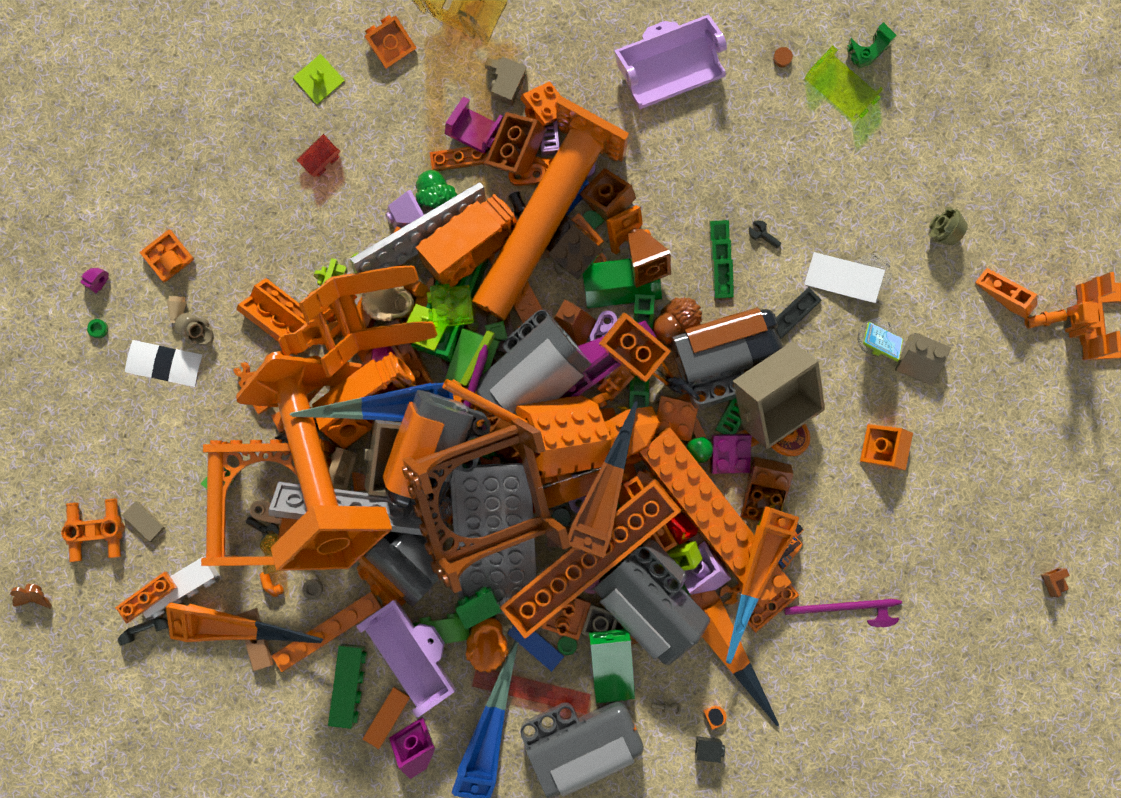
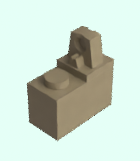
(508, 79)

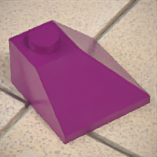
(413, 748)

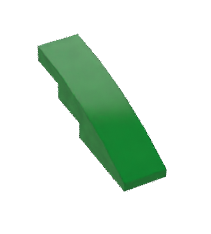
(721, 259)

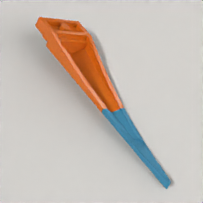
(768, 547)

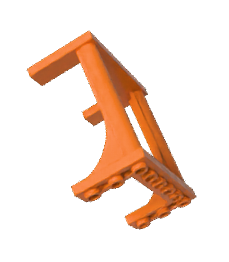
(217, 491)

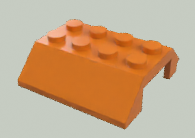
(571, 434)

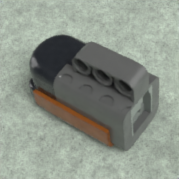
(724, 350)

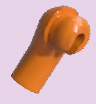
(267, 585)

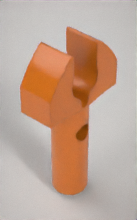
(735, 590)

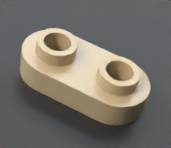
(264, 515)

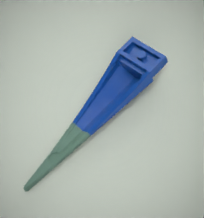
(383, 406)
(480, 762)

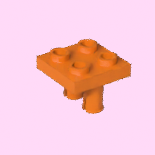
(569, 619)

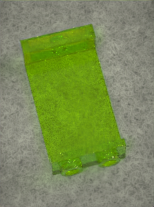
(842, 85)

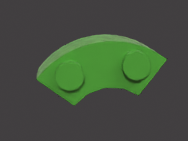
(449, 628)

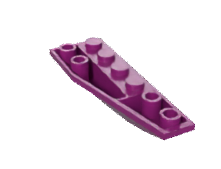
(601, 365)

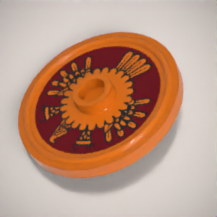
(794, 443)

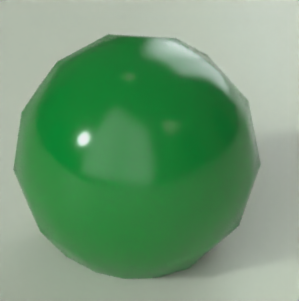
(700, 449)

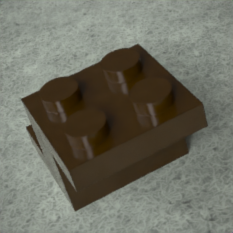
(573, 248)

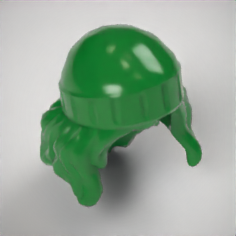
(433, 189)

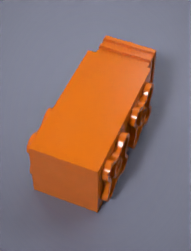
(467, 240)
(369, 380)

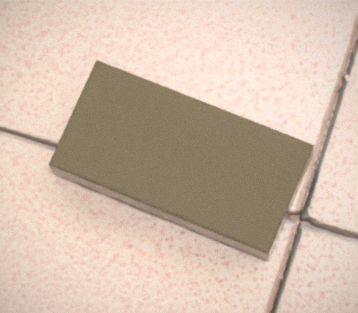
(143, 521)

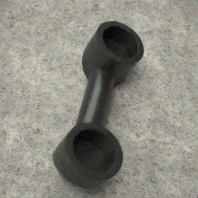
(128, 635)

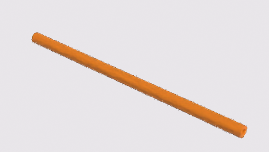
(489, 406)

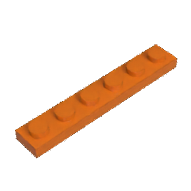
(328, 631)

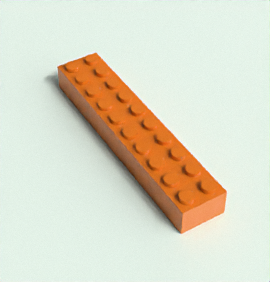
(706, 508)
(578, 569)

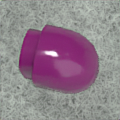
(94, 279)

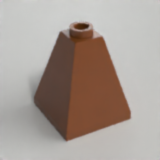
(648, 258)

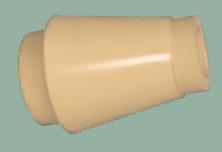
(176, 307)

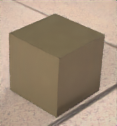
(598, 620)

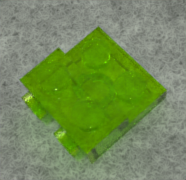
(450, 305)

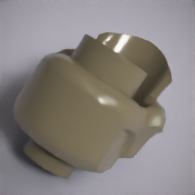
(194, 329)

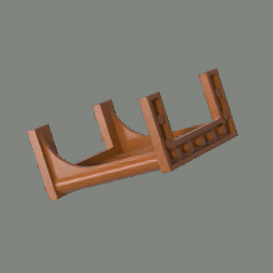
(452, 562)

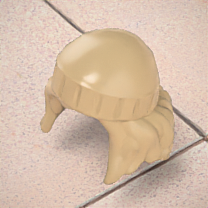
(388, 303)

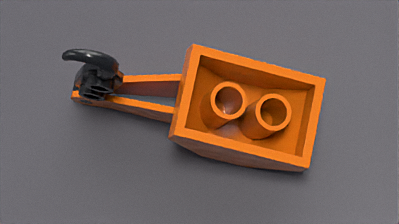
(641, 353)

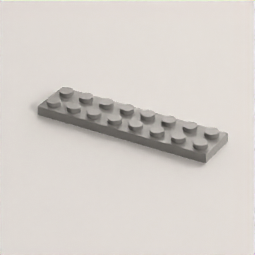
(402, 244)
(289, 503)

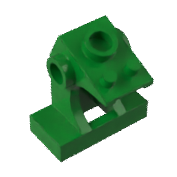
(865, 56)

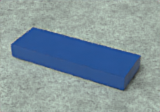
(538, 647)

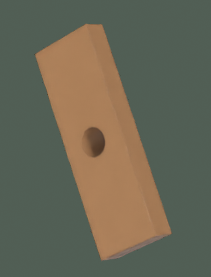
(258, 650)

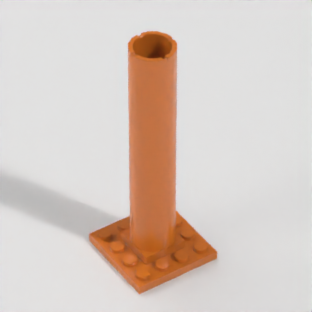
(585, 140)

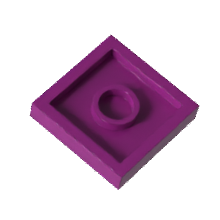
(731, 453)

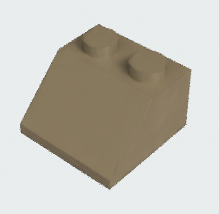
(922, 358)

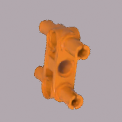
(93, 530)

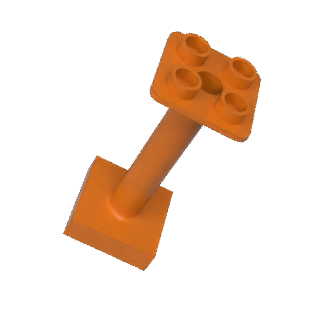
(327, 533)

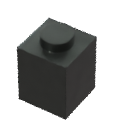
(709, 749)

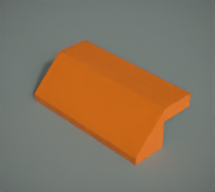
(272, 310)

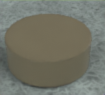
(312, 589)

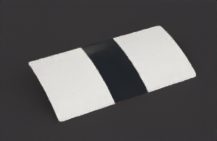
(163, 363)

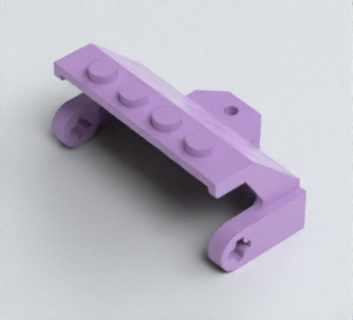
(672, 60)
(410, 655)

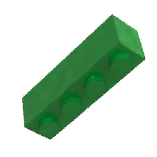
(347, 685)

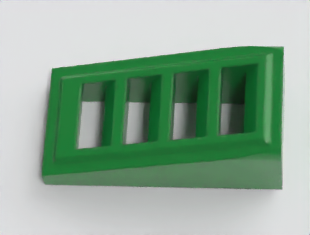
(730, 406)

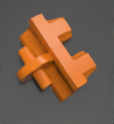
(616, 381)

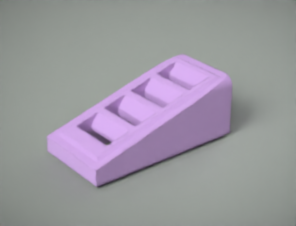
(550, 150)

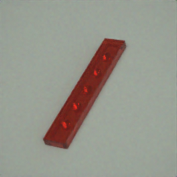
(535, 690)

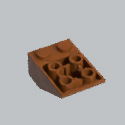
(766, 486)

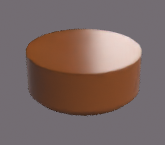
(782, 57)

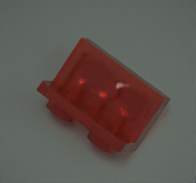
(318, 156)

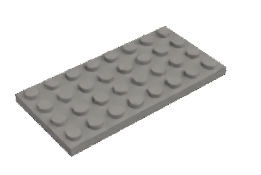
(483, 504)

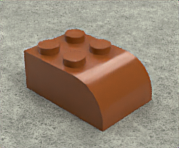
(515, 144)

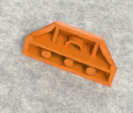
(643, 428)

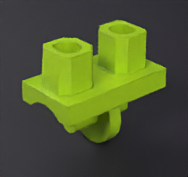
(333, 270)

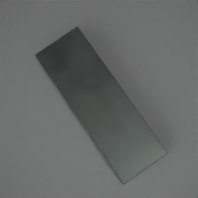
(796, 311)

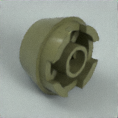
(948, 227)

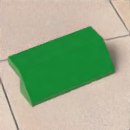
(613, 284)

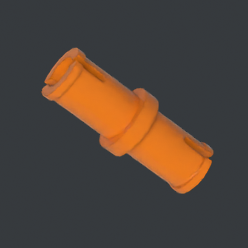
(1045, 319)

